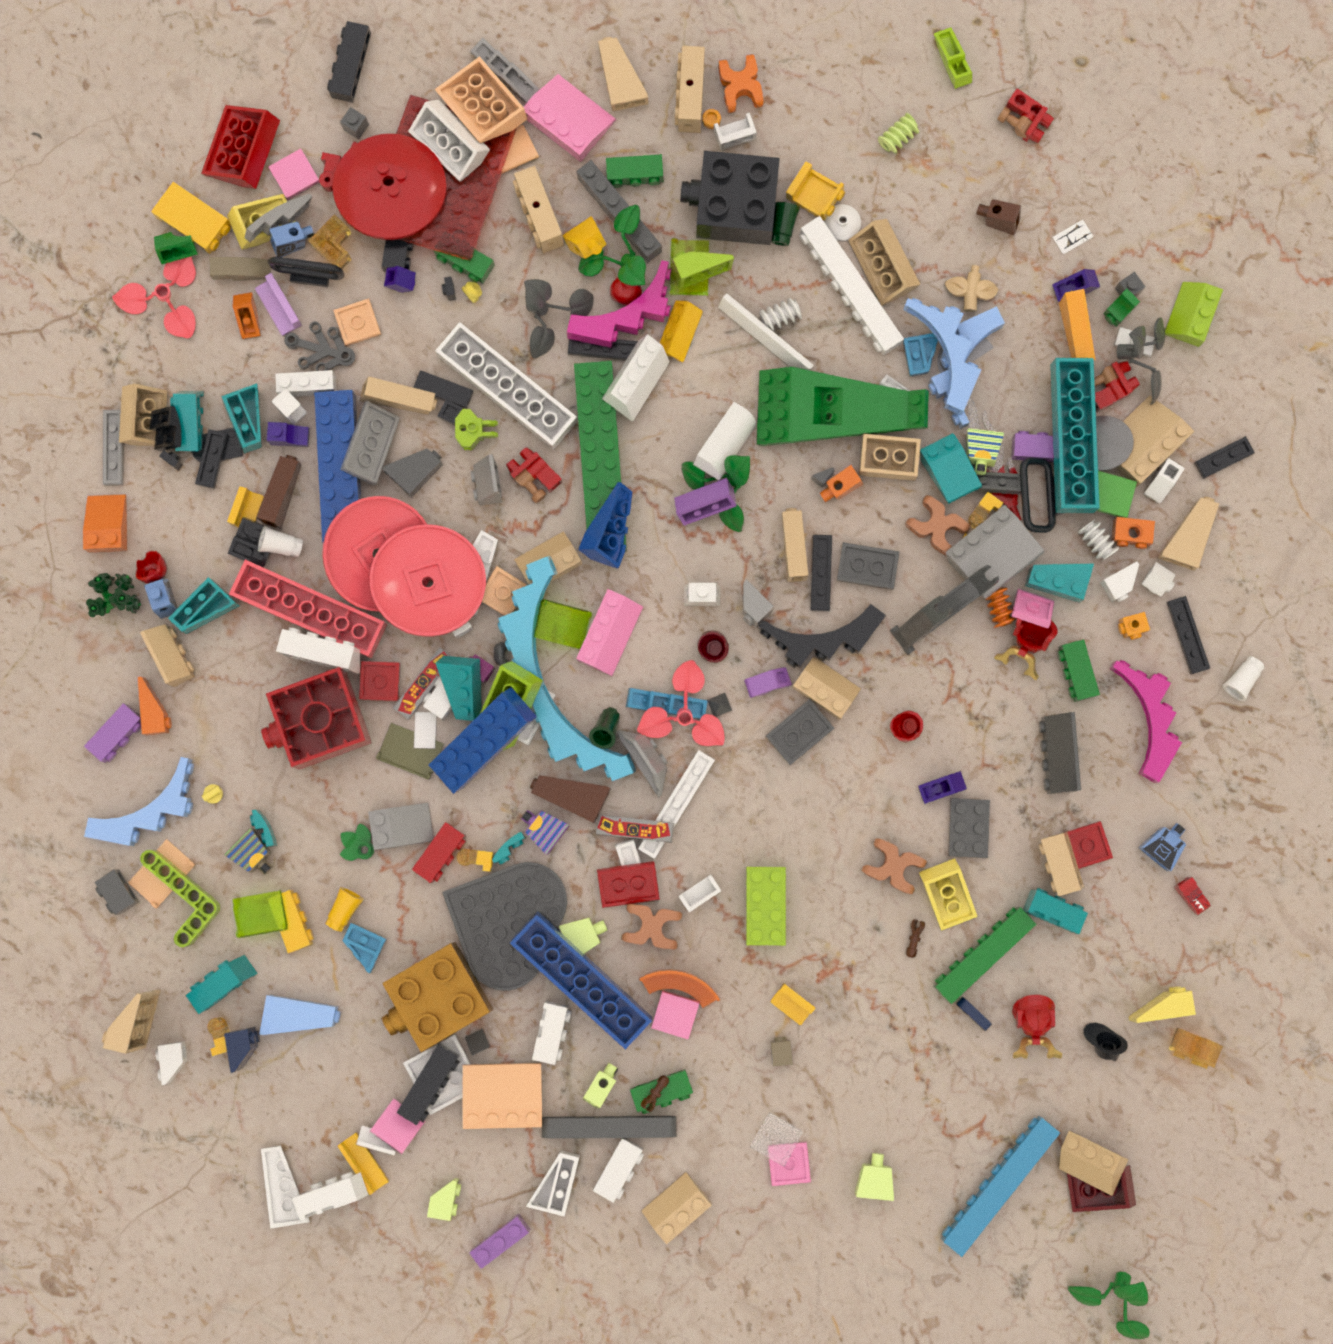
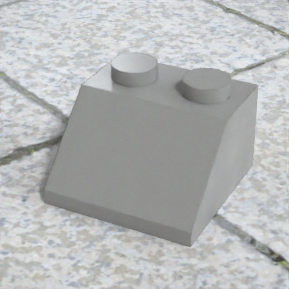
(755, 605)

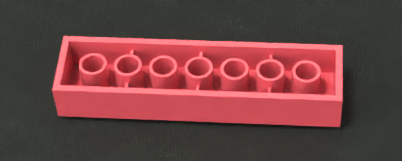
(307, 608)

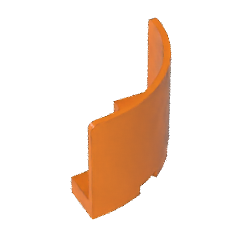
(680, 981)

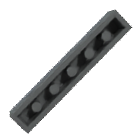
(612, 204)

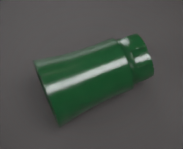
(784, 221)
(604, 732)

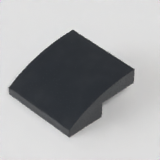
(167, 428)
(246, 543)

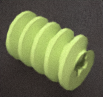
(898, 133)

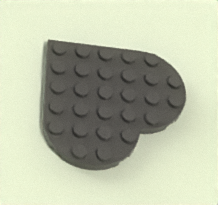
(495, 910)

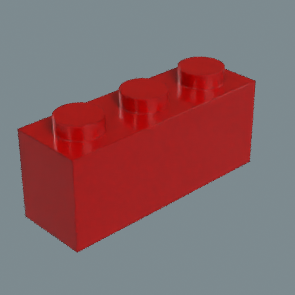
(439, 853)

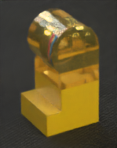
(980, 513)
(467, 857)
(217, 1027)

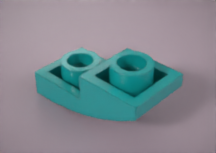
(260, 822)
(504, 852)

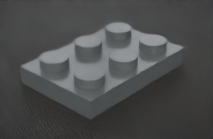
(868, 566)
(799, 732)
(969, 828)

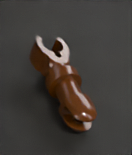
(914, 939)
(655, 1093)

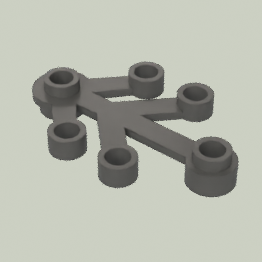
(323, 350)

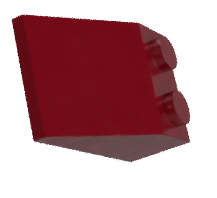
(1089, 1198)

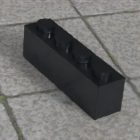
(349, 61)
(396, 254)
(428, 1084)

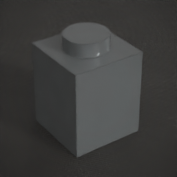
(354, 123)
(1132, 283)

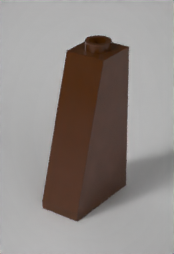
(279, 492)
(574, 796)

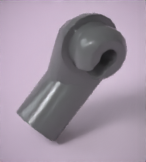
(499, 653)

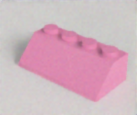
(609, 632)

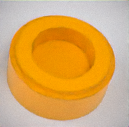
(710, 118)

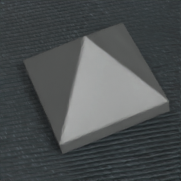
(719, 705)

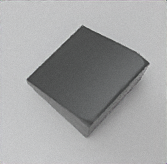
(823, 476)
(477, 1042)

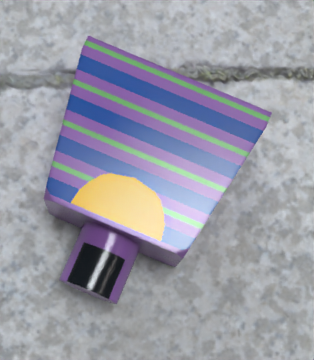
(544, 829)

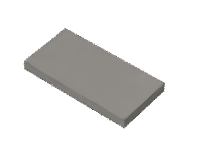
(370, 443)

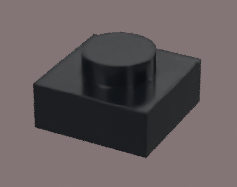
(448, 288)
(449, 412)
(171, 459)

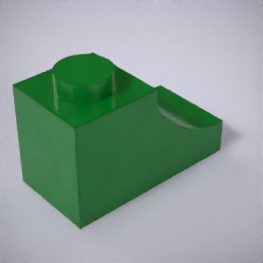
(173, 248)
(1121, 308)

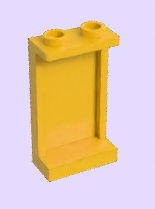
(192, 217)

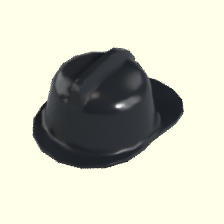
(1105, 1041)

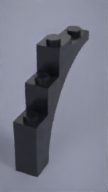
(826, 644)

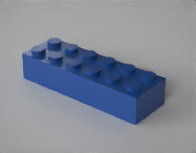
(482, 740)

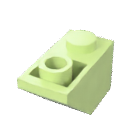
(442, 1202)

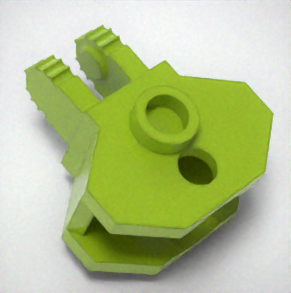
(474, 429)

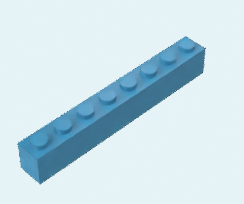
(1000, 1186)

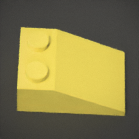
(245, 214)
(948, 894)
(1169, 1004)

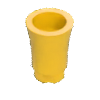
(343, 909)

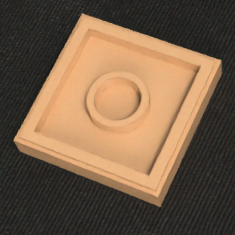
(357, 322)
(499, 591)

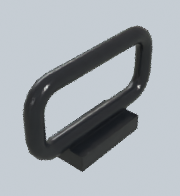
(307, 271)
(1050, 493)

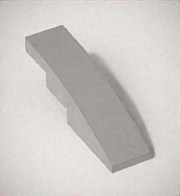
(507, 72)
(282, 214)

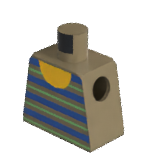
(250, 852)

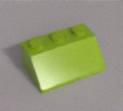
(1193, 312)

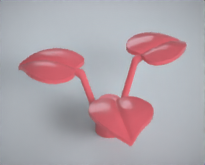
(179, 322)
(656, 724)

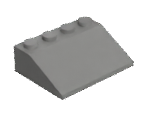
(996, 542)

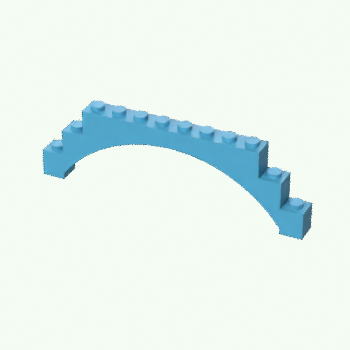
(560, 734)

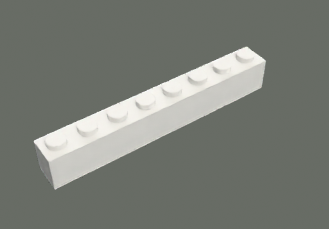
(851, 286)

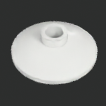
(845, 230)

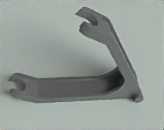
(942, 609)

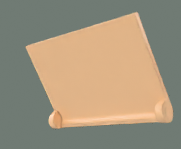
(521, 150)
(151, 886)

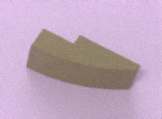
(238, 268)

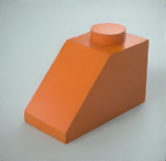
(246, 315)

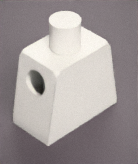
(702, 594)

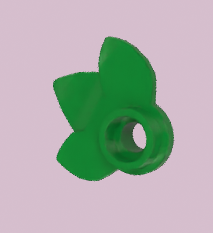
(355, 842)

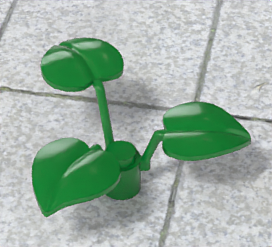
(632, 267)
(737, 474)
(1133, 1293)

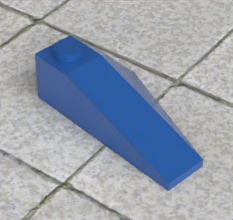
(606, 533)

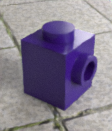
(399, 279)

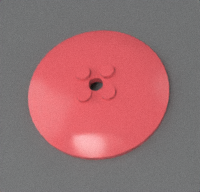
(353, 538)
(431, 554)

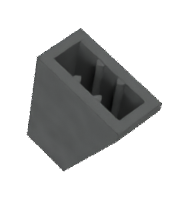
(414, 470)

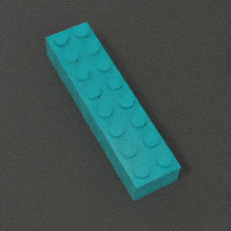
(1074, 435)

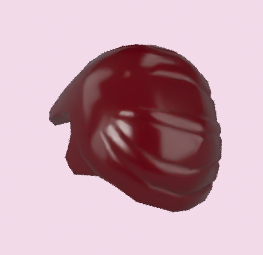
(713, 646)

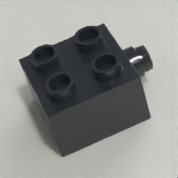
(734, 197)

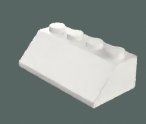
(448, 139)
(637, 377)
(319, 651)

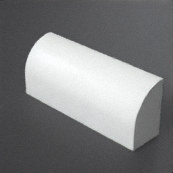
(725, 440)

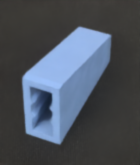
(291, 1015)

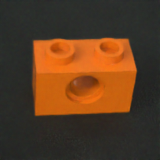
(1143, 528)

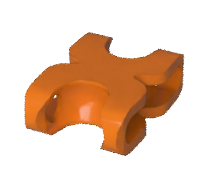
(740, 83)

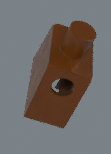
(1001, 215)

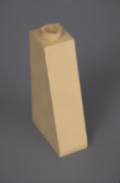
(621, 79)
(397, 396)
(1191, 536)
(794, 545)

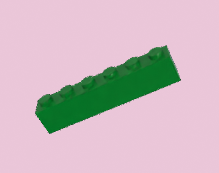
(984, 954)

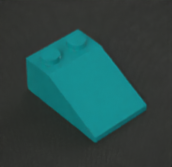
(950, 468)

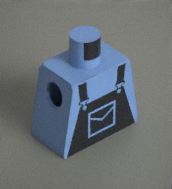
(289, 238)
(161, 596)
(1165, 846)

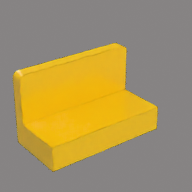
(245, 505)
(792, 1004)

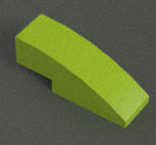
(953, 58)

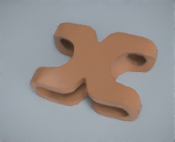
(937, 525)
(894, 866)
(652, 926)

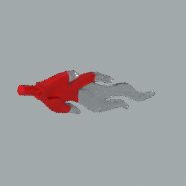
(1008, 500)

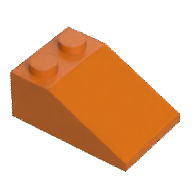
(105, 524)

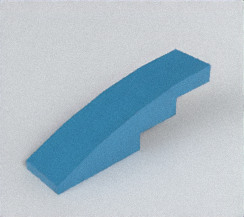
(671, 703)

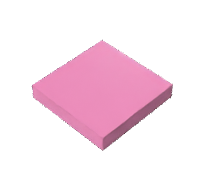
(294, 174)
(1033, 608)
(675, 1014)
(395, 1129)
(795, 1170)

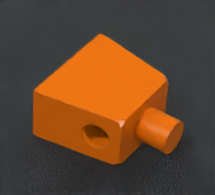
(850, 482)

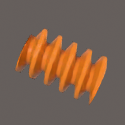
(1000, 608)

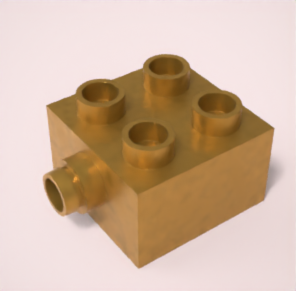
(435, 998)

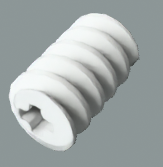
(780, 313)
(1098, 540)

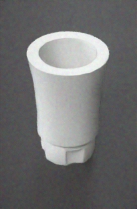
(279, 543)
(1244, 678)

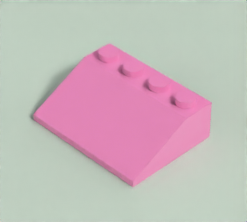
(568, 117)

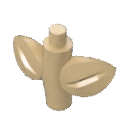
(971, 289)

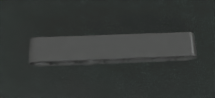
(609, 1127)

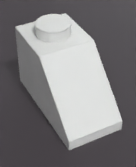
(1120, 583)

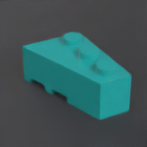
(189, 413)
(244, 415)
(1061, 580)
(202, 606)
(462, 685)
(1055, 910)
(220, 983)

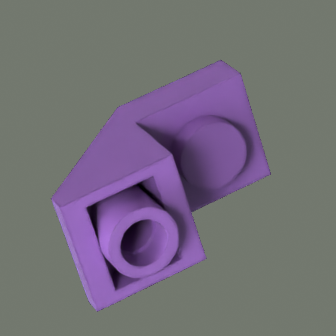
(767, 682)

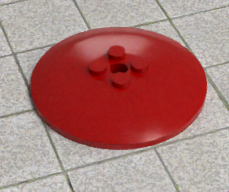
(395, 209)

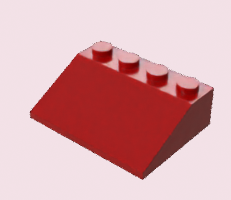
(241, 146)

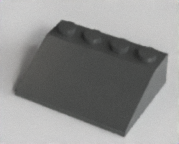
(1060, 753)

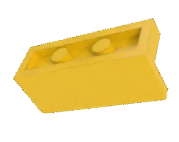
(680, 329)
(363, 1161)

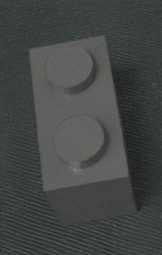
(116, 892)

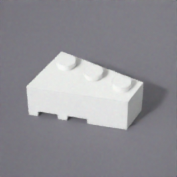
(551, 1033)
(556, 1186)
(330, 1195)

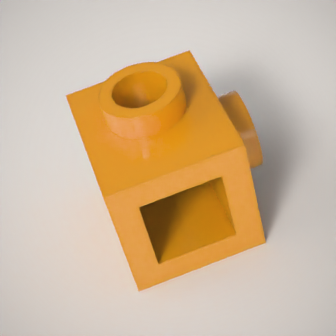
(1133, 626)

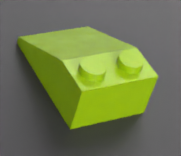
(698, 266)

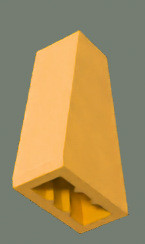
(1077, 324)

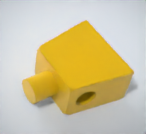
(585, 239)

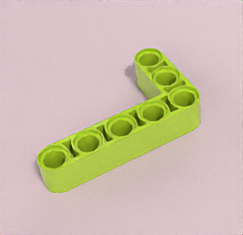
(185, 893)

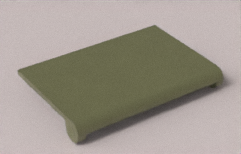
(400, 752)

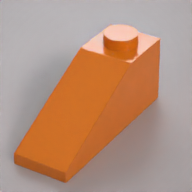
(152, 713)

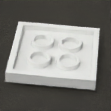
(454, 1089)

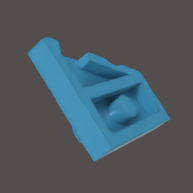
(919, 353)
(364, 945)

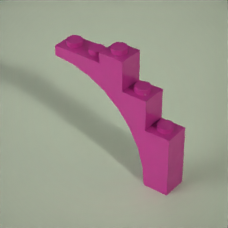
(604, 328)
(1159, 716)

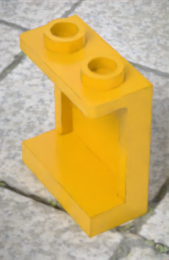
(815, 192)

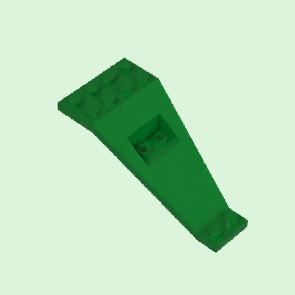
(797, 407)

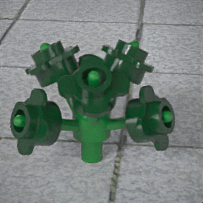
(110, 601)

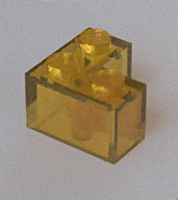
(328, 242)
(1199, 1049)

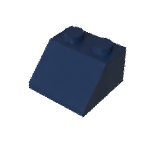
(241, 1046)

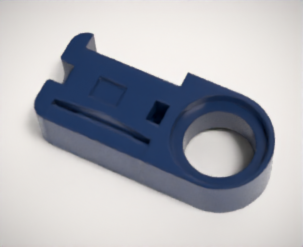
(973, 1013)

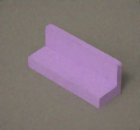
(277, 305)

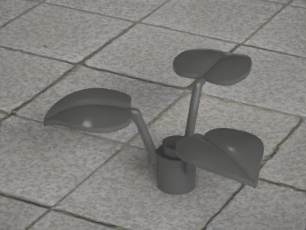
(536, 295)
(1136, 350)

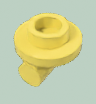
(472, 291)
(212, 794)

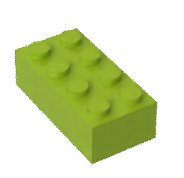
(522, 681)
(766, 906)

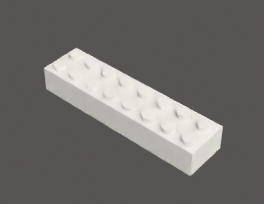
(506, 386)

